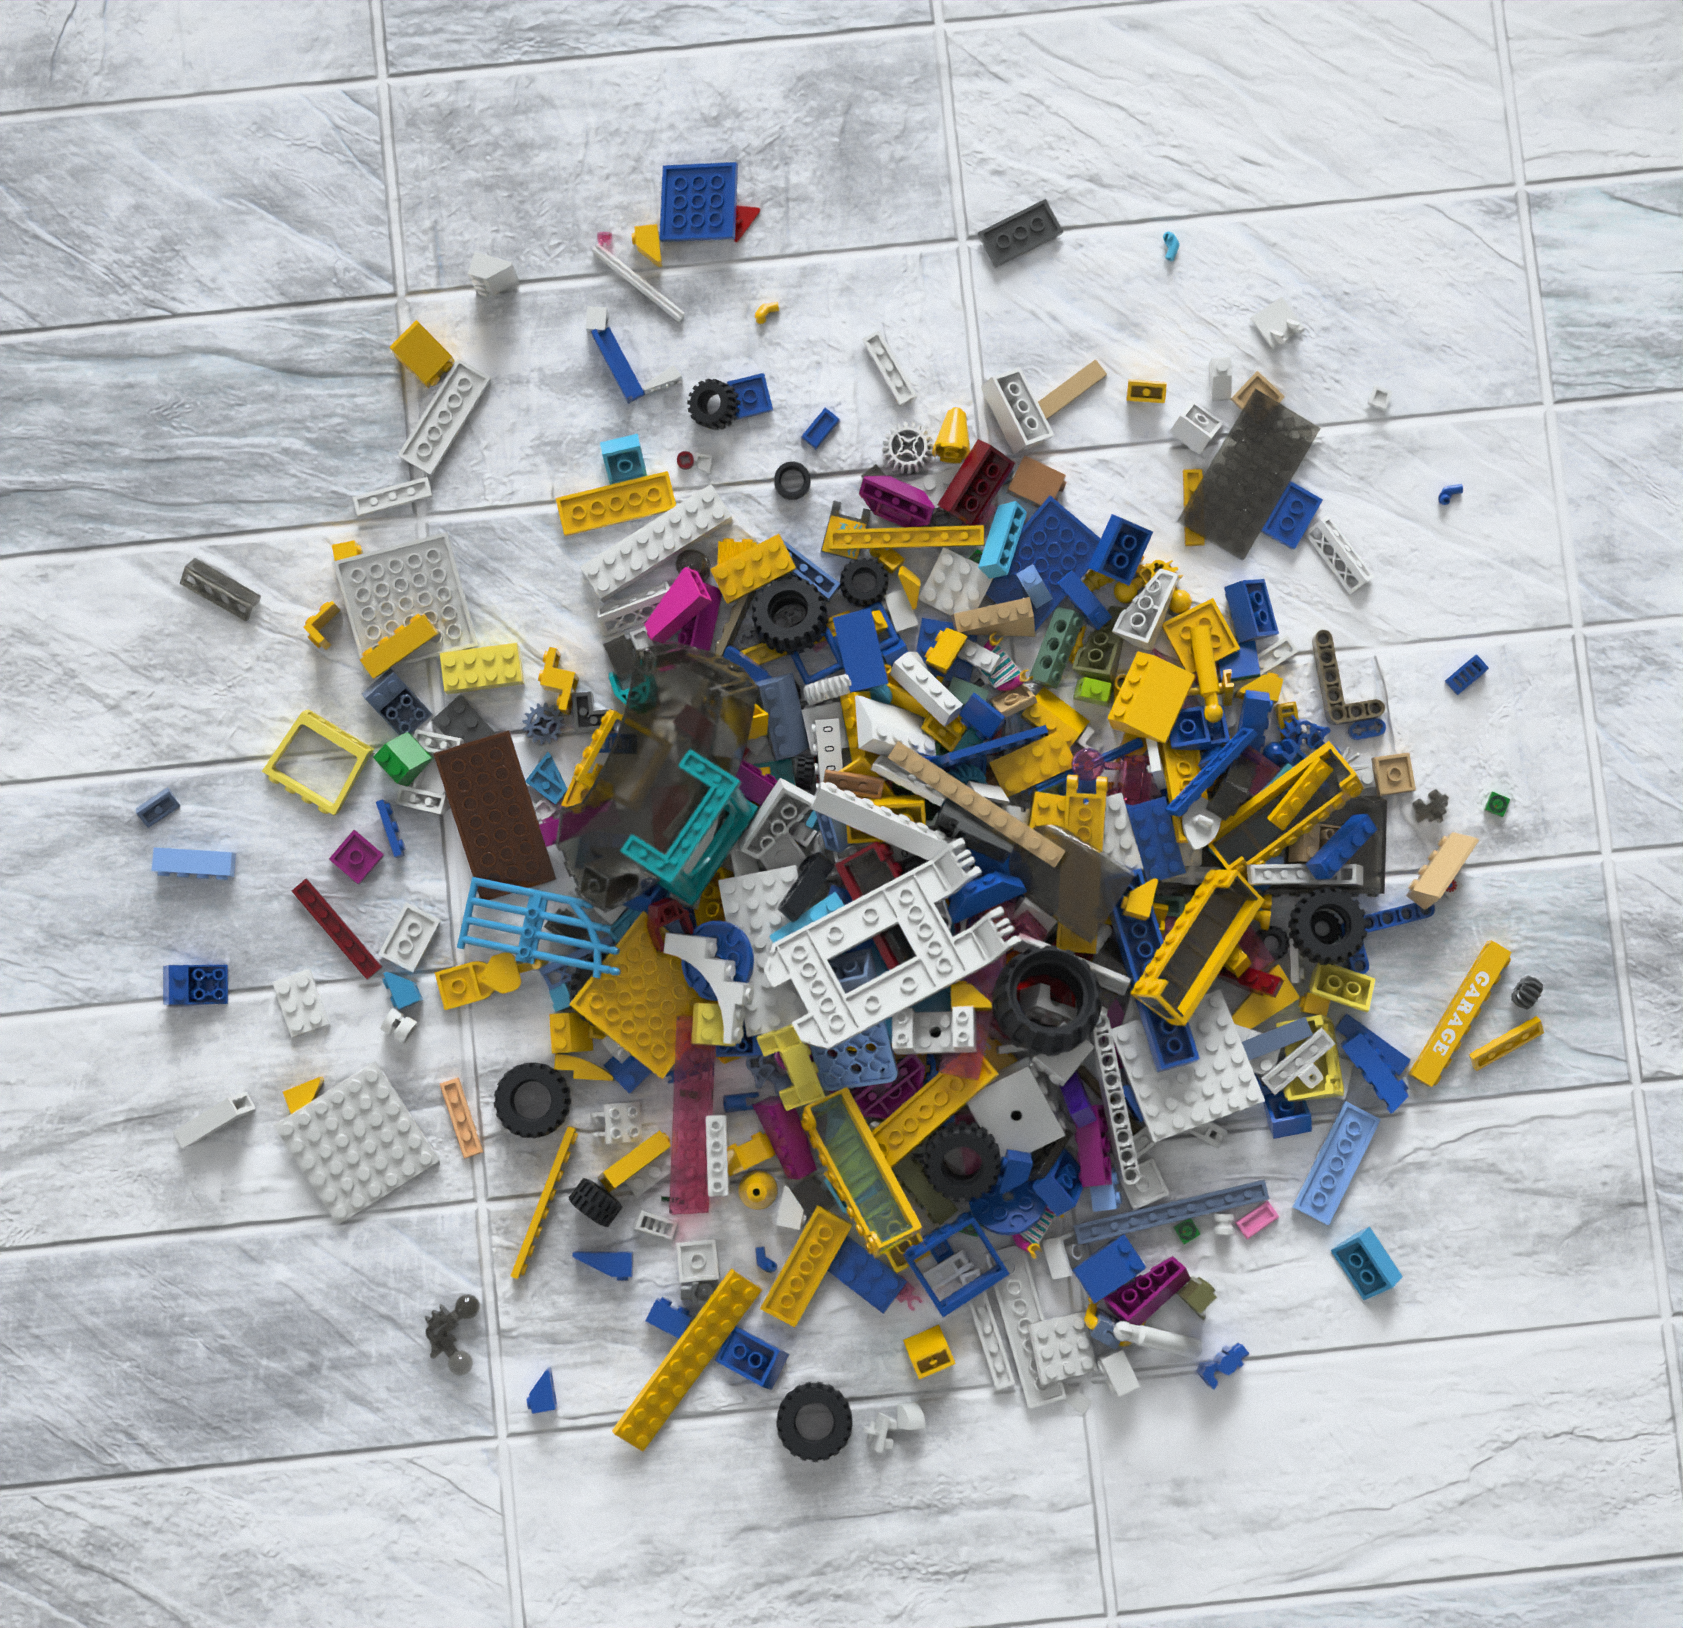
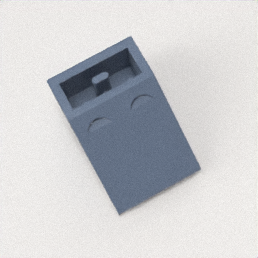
(396, 703)

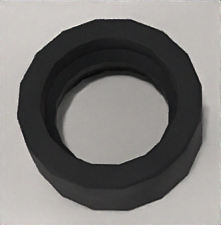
(792, 466)

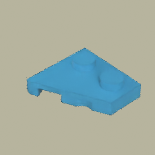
(548, 780)

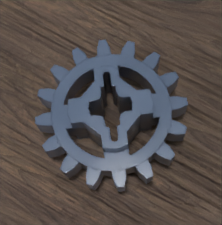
(534, 726)

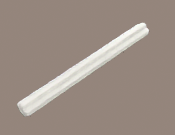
(638, 282)

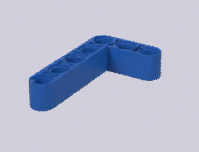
(1377, 924)

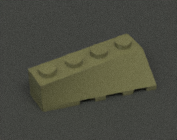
(1197, 1295)

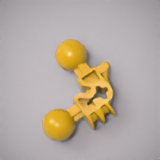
(1180, 600)

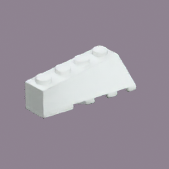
(918, 681)

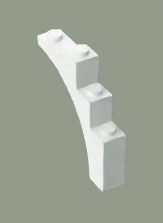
(720, 973)

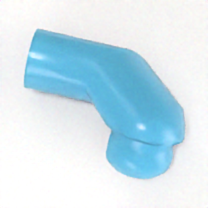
(1172, 244)

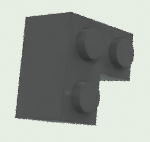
(585, 716)

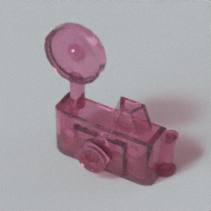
(1132, 778)

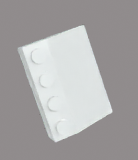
(884, 725)

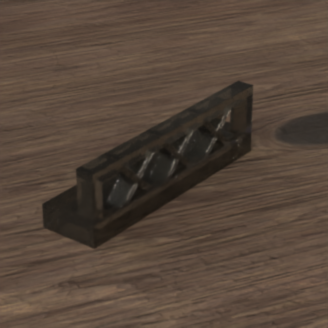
(219, 584)

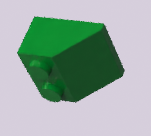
(403, 759)

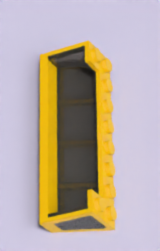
(1254, 839)
(1198, 946)

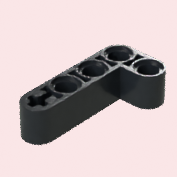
(814, 872)

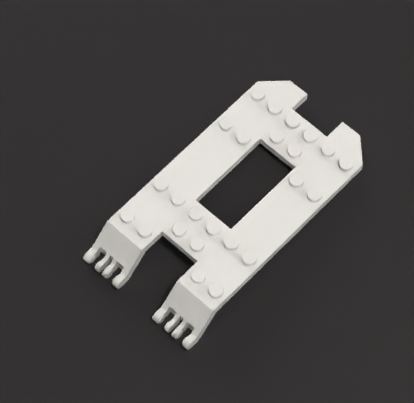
(903, 901)

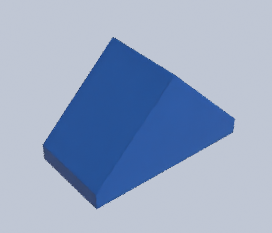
(942, 1250)

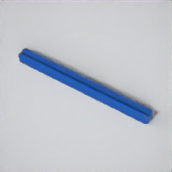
(1108, 757)

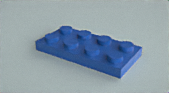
(1156, 839)
(866, 1275)

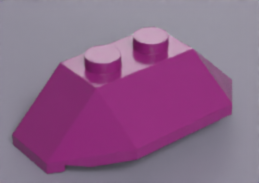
(896, 501)
(886, 1098)

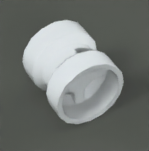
(1224, 1223)

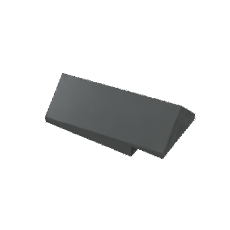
(974, 831)

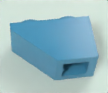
(403, 990)

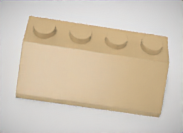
(1441, 869)

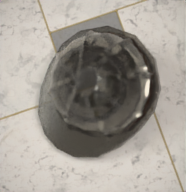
(694, 560)

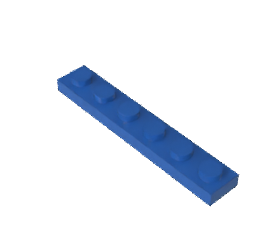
(1211, 771)

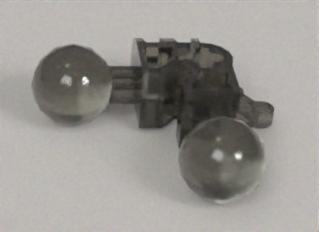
(466, 1307)

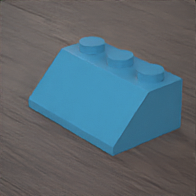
(1367, 1264)

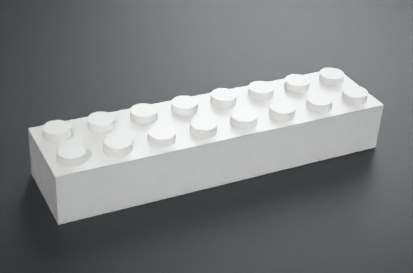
(656, 543)

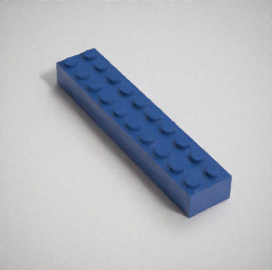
(1138, 941)

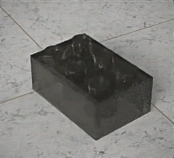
(1232, 788)

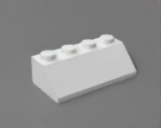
(1017, 410)

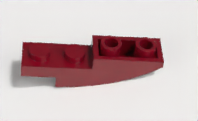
(1253, 981)

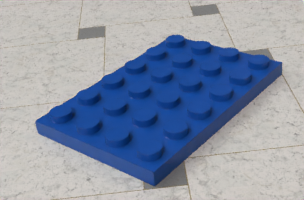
(1054, 545)

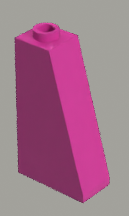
(678, 606)

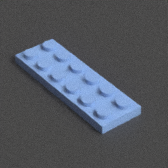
(1336, 1163)

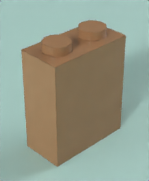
(1036, 482)

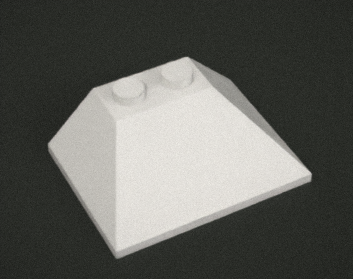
(427, 789)

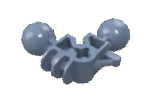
(767, 1072)

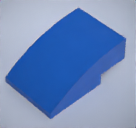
(1196, 733)

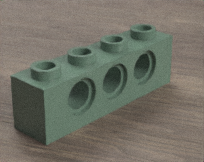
(1056, 647)

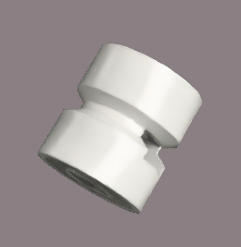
(404, 1029)

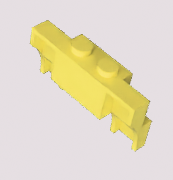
(799, 1067)

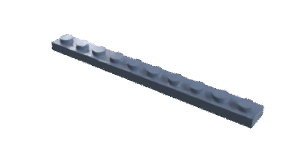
(1170, 1212)

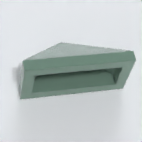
(1175, 904)

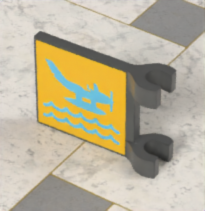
(840, 521)

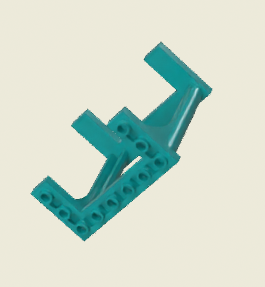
(722, 795)

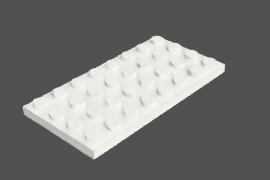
(752, 906)

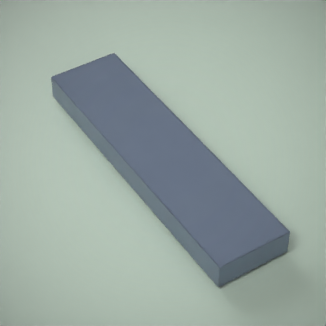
(1277, 1038)

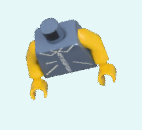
(1102, 1325)

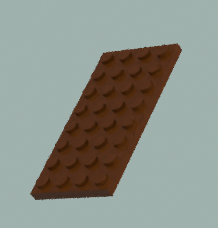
(494, 813)

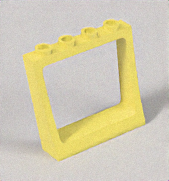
(337, 736)

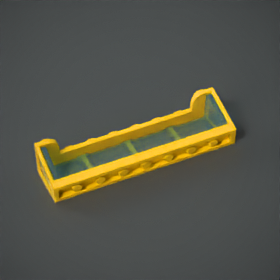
(860, 1172)

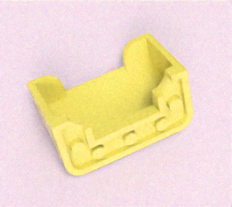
(1327, 1064)

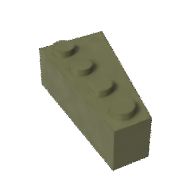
(916, 1181)

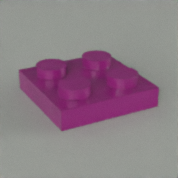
(356, 857)

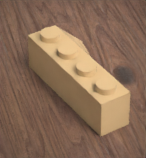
(1006, 619)

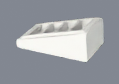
(665, 379)
(638, 1220)

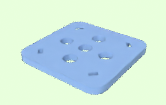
(870, 1061)

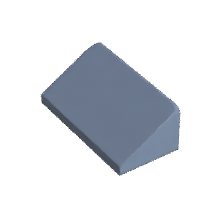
(157, 807)

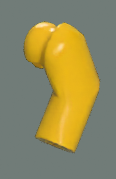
(763, 310)

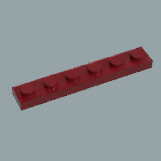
(337, 929)

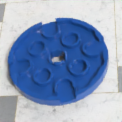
(732, 946)
(1008, 1216)

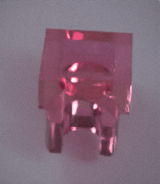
(906, 1294)

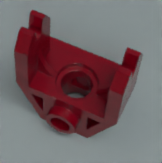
(662, 913)

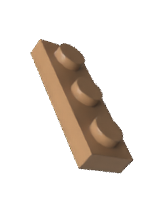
(858, 784)

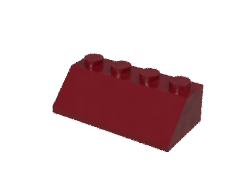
(976, 483)

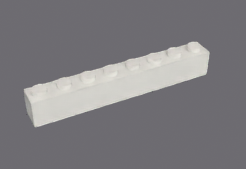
(880, 822)

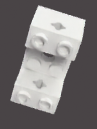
(913, 1030)

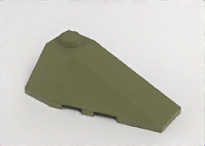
(1101, 652)

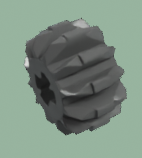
(1527, 992)

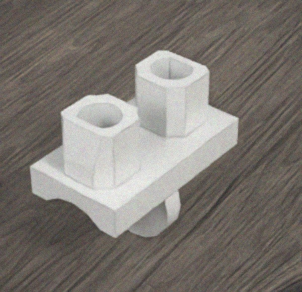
(878, 1431)

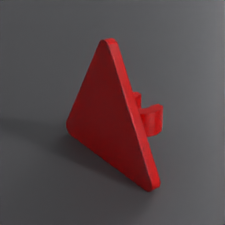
(744, 218)

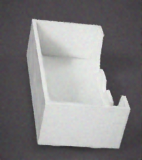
(1037, 1004)

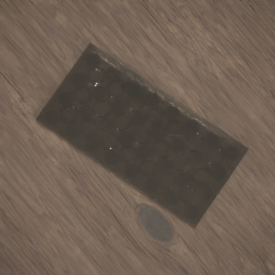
(1248, 474)

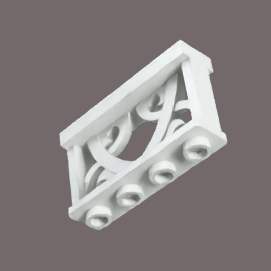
(717, 1155)

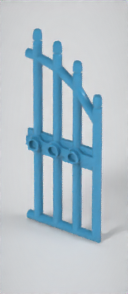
(532, 927)

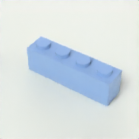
(193, 862)

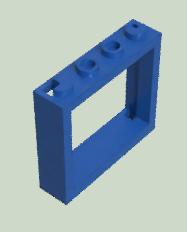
(971, 1289)

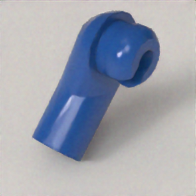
(1448, 491)
(764, 1262)

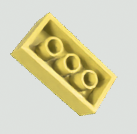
(482, 668)

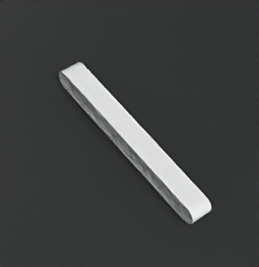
(1116, 1106)

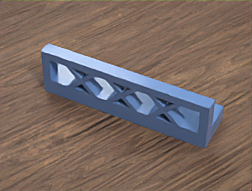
(579, 954)

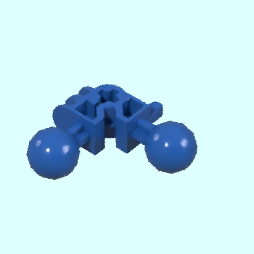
(1311, 737)

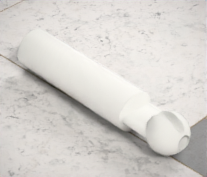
(1158, 1339)

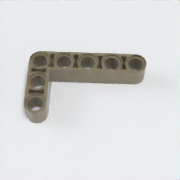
(1336, 687)

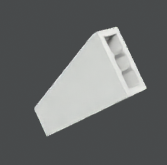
(213, 1119)

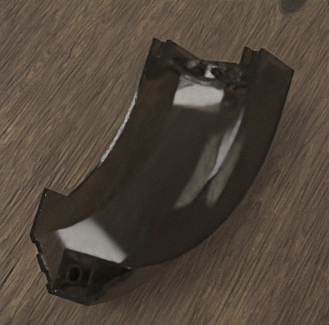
(674, 704)

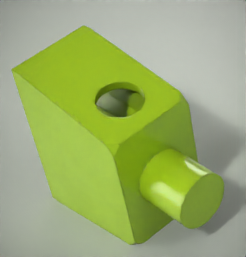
(1093, 691)

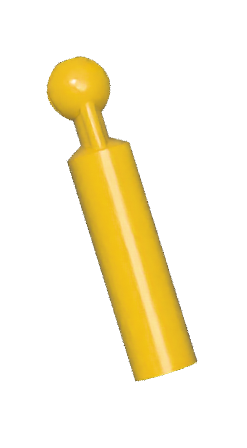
(1206, 672)

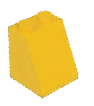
(422, 354)

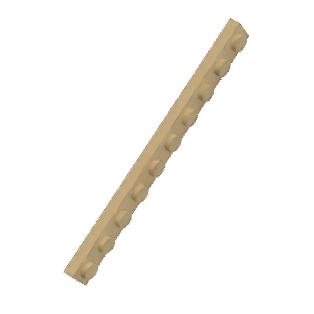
(976, 804)

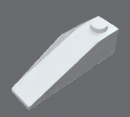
(1145, 615)

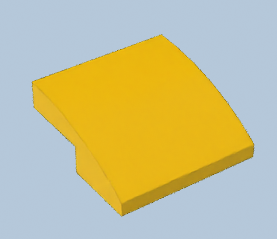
(946, 736)

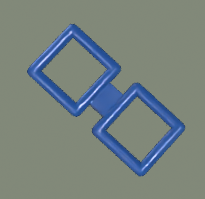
(834, 646)

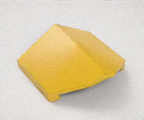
(911, 585)

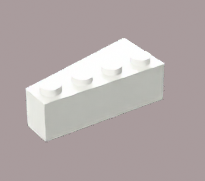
(776, 815)

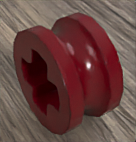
(683, 454)

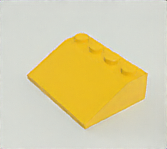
(1150, 698)

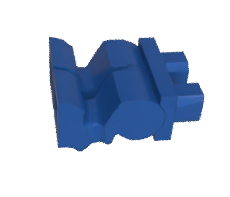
(1224, 1362)

